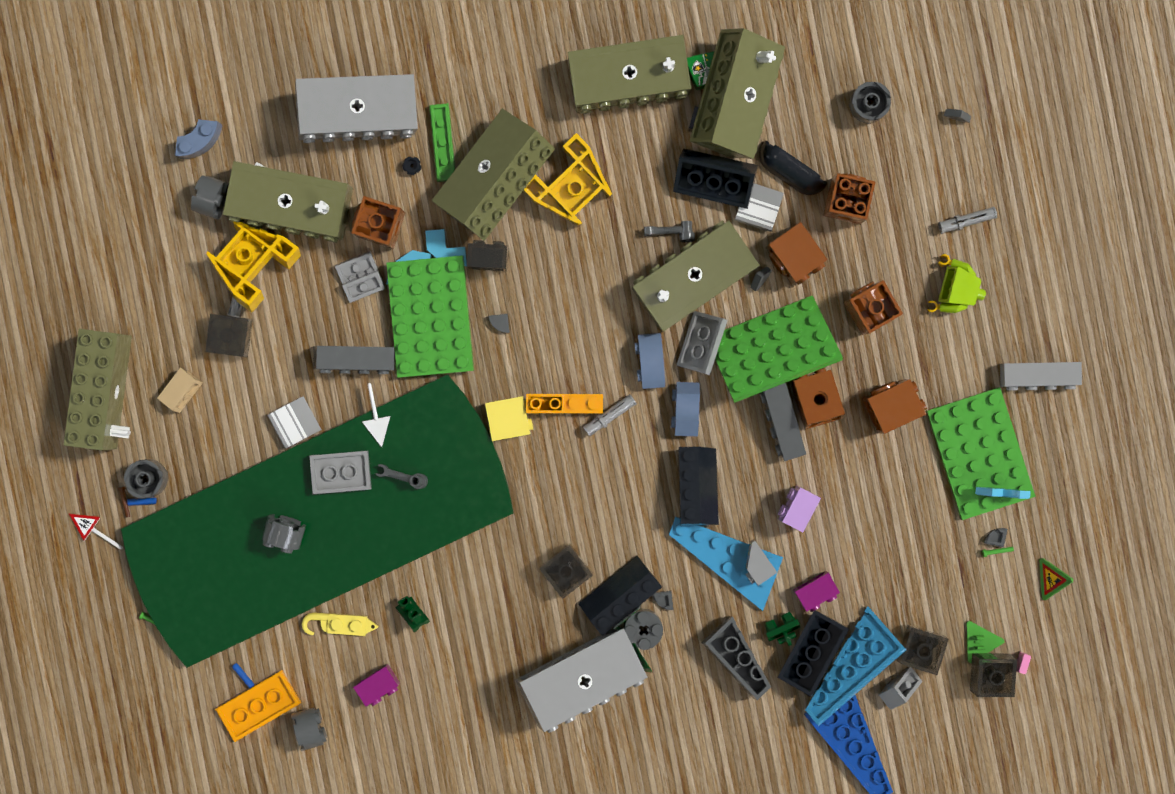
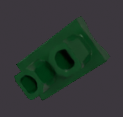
(411, 613)
(775, 632)

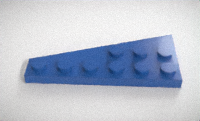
(853, 743)

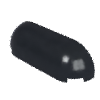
(790, 170)

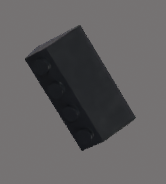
(715, 178)
(698, 486)
(619, 595)
(813, 653)

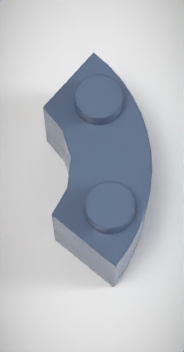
(199, 140)
(651, 361)
(686, 409)

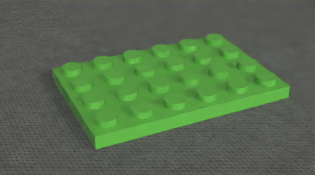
(430, 316)
(775, 349)
(979, 451)

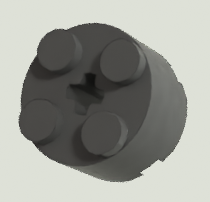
(880, 106)
(209, 197)
(136, 483)
(283, 533)
(654, 629)
(308, 728)

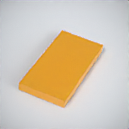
(258, 705)

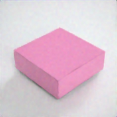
(1023, 662)

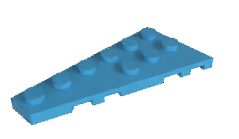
(726, 558)
(859, 661)

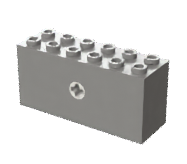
(383, 103)
(555, 688)

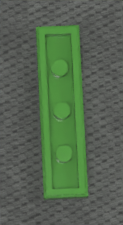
(442, 141)

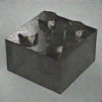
(488, 256)
(228, 335)
(566, 571)
(923, 649)
(993, 675)

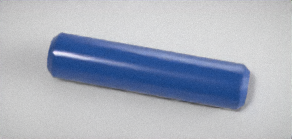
(144, 501)
(243, 675)

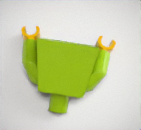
(958, 287)

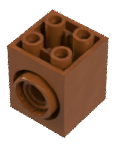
(849, 198)
(377, 222)
(796, 254)
(872, 307)
(822, 387)
(894, 405)

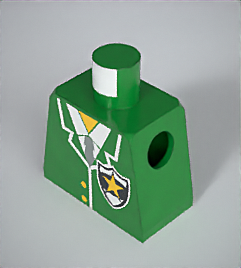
(699, 68)

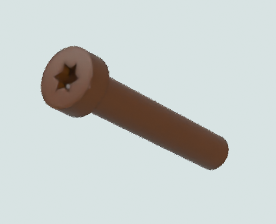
(124, 501)

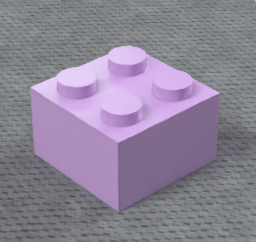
(798, 508)

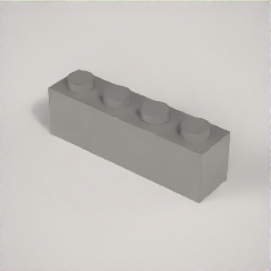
(1041, 374)

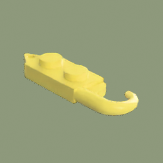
(340, 623)

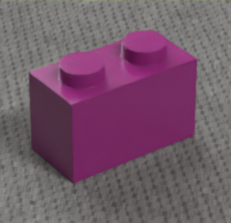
(816, 591)
(377, 685)

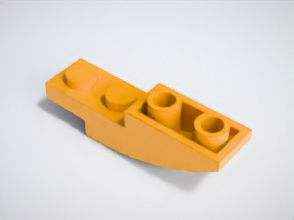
(564, 403)

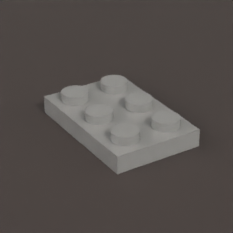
(702, 342)
(340, 472)

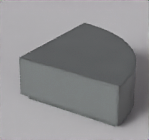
(958, 115)
(760, 278)
(500, 322)
(996, 537)
(664, 599)

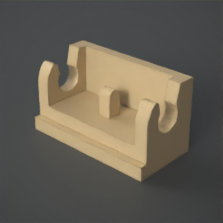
(179, 390)

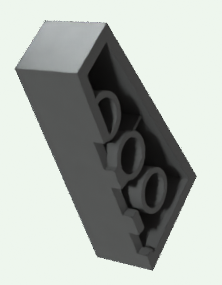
(353, 358)
(783, 422)
(733, 653)

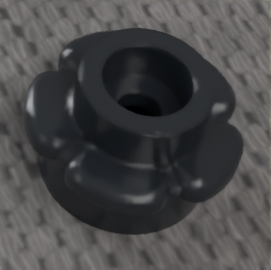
(406, 165)

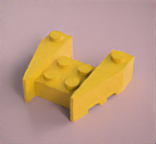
(574, 186)
(246, 257)

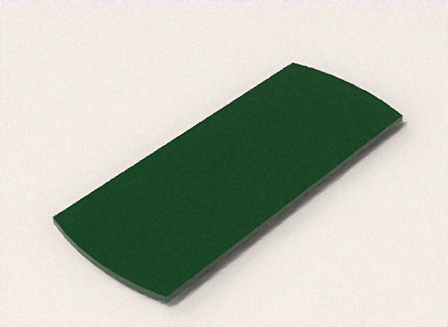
(218, 584)

